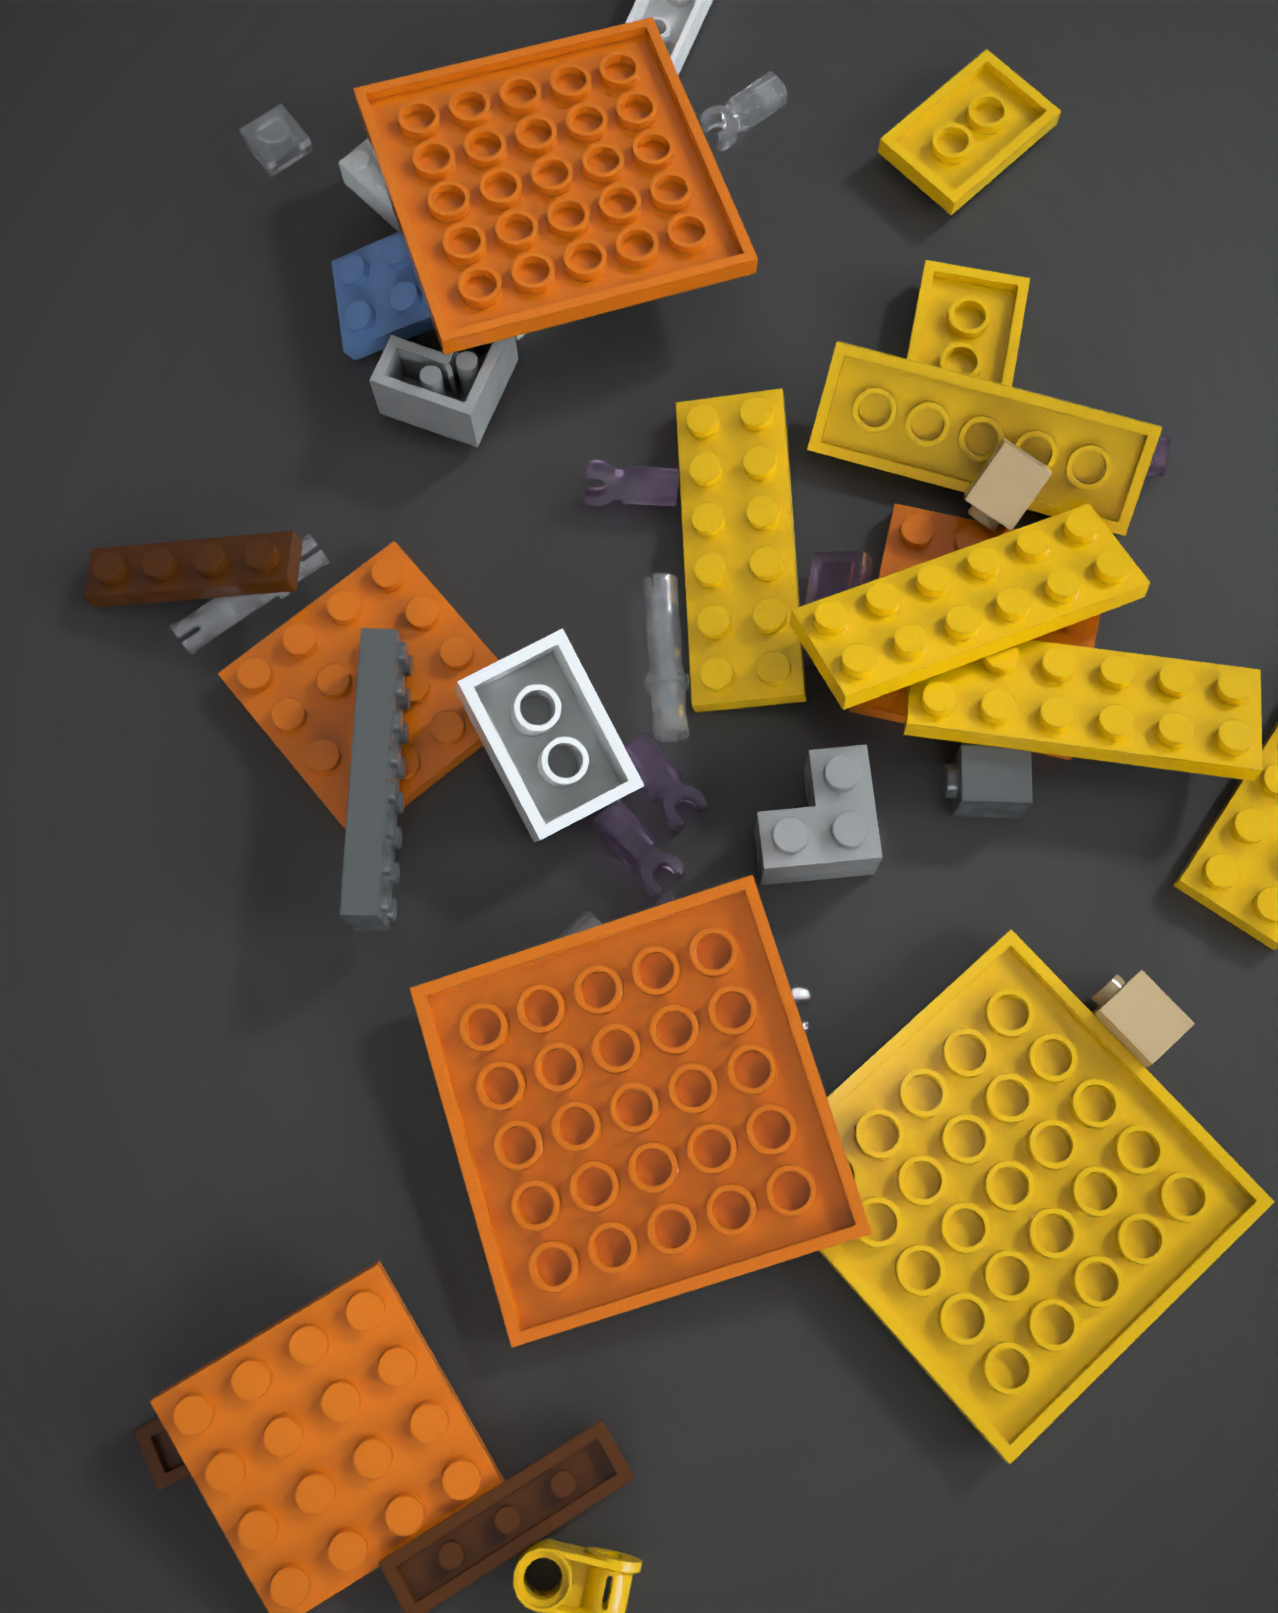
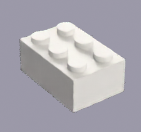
(548, 735)

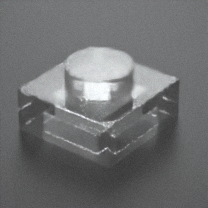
(276, 140)

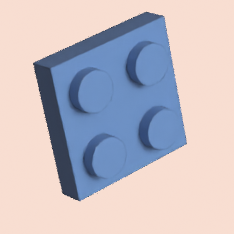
(378, 297)

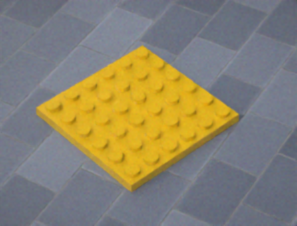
(1025, 1194)

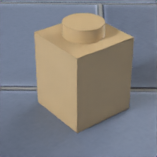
(1006, 486)
(1140, 1016)

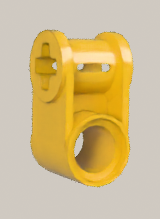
(582, 1578)

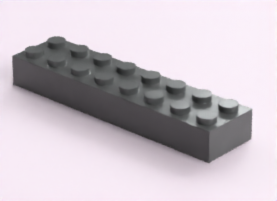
(375, 781)

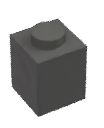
(988, 782)

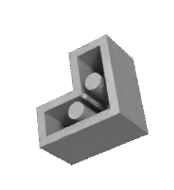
(440, 391)
(834, 833)

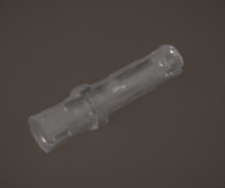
(226, 611)
(666, 672)

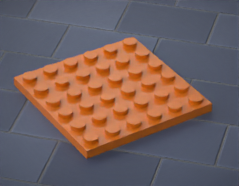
(552, 184)
(637, 1112)

